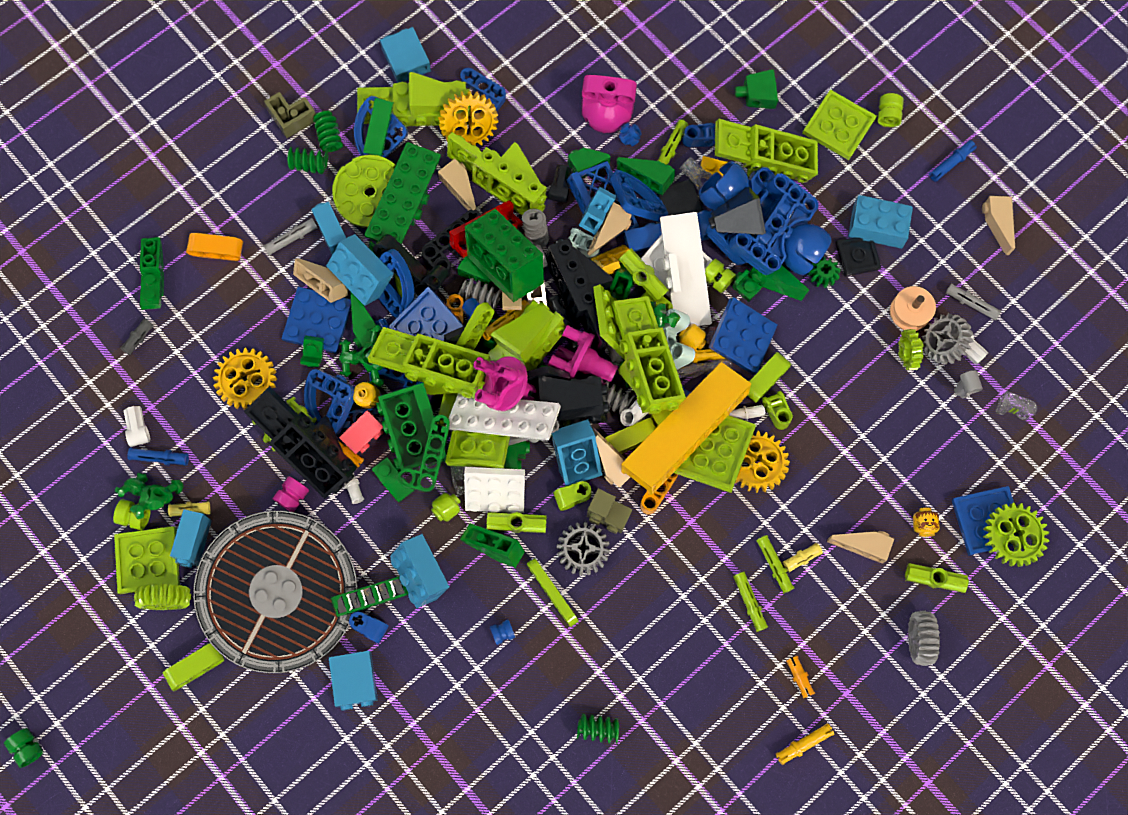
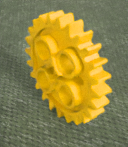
(485, 119)
(237, 364)
(766, 448)

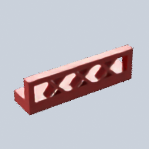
(457, 235)

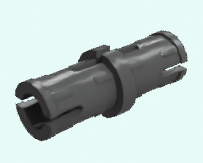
(136, 336)

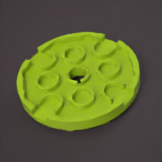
(352, 182)

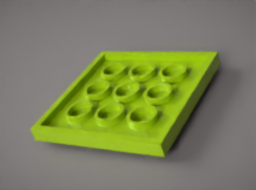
(720, 455)

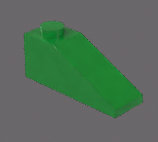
(652, 173)
(781, 282)
(361, 322)
(495, 545)

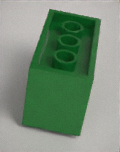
(504, 255)
(418, 417)

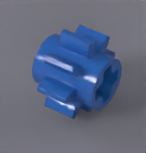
(630, 134)

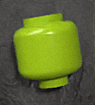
(445, 507)

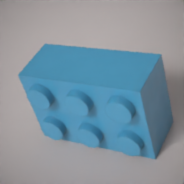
(880, 221)
(359, 269)
(577, 453)
(419, 571)

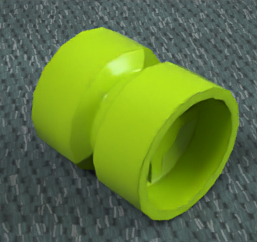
(891, 110)
(712, 272)
(125, 517)

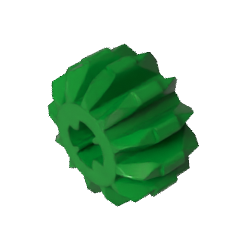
(820, 277)

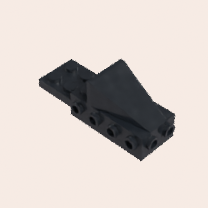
(575, 279)
(577, 398)
(305, 446)

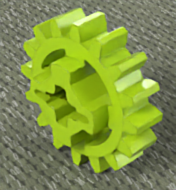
(910, 349)

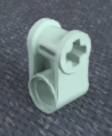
(581, 241)

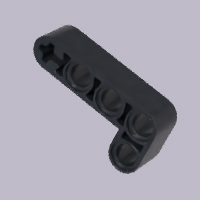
(440, 250)
(421, 276)

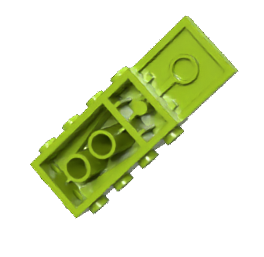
(417, 101)
(767, 148)
(508, 176)
(529, 335)
(648, 358)
(436, 363)

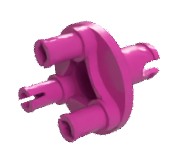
(584, 359)
(504, 383)

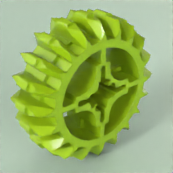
(162, 597)

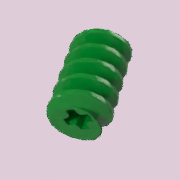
(327, 131)
(307, 161)
(598, 728)

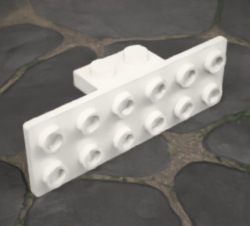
(685, 267)
(524, 420)

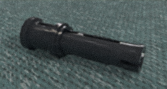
(557, 306)

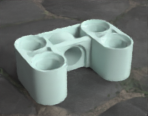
(681, 353)

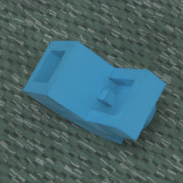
(596, 210)

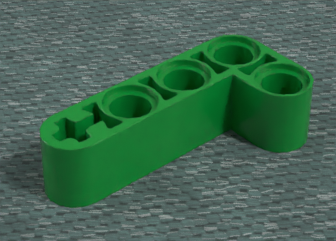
(429, 453)

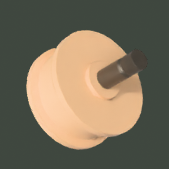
(912, 308)

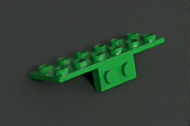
(404, 194)

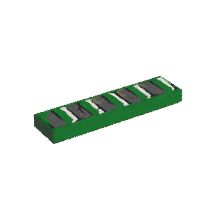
(368, 596)

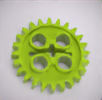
(999, 539)

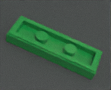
(378, 127)

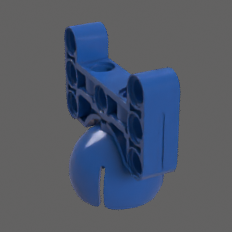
(720, 189)
(793, 236)

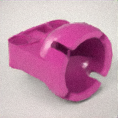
(607, 102)

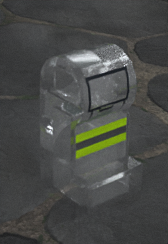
(1016, 405)

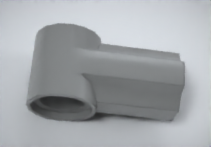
(968, 384)

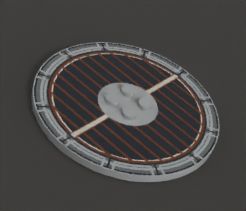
(270, 591)

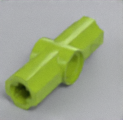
(635, 265)
(503, 521)
(948, 580)

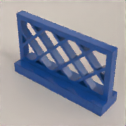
(580, 188)

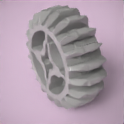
(947, 349)
(574, 549)
(923, 638)

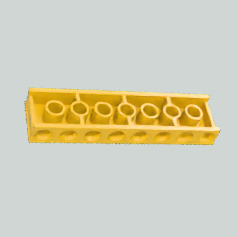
(686, 428)

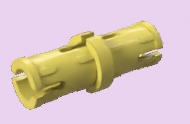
(177, 509)
(802, 557)

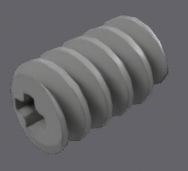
(535, 227)
(481, 294)
(617, 399)

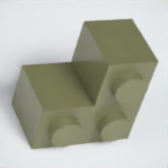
(290, 117)
(608, 512)

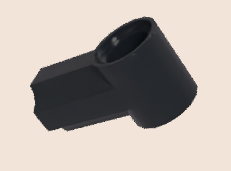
(559, 189)

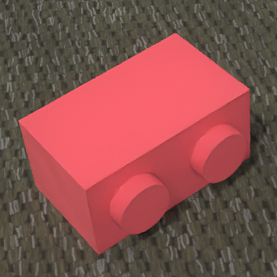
(362, 431)

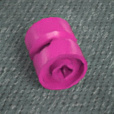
(290, 494)

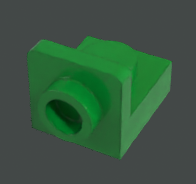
(746, 285)
(312, 351)

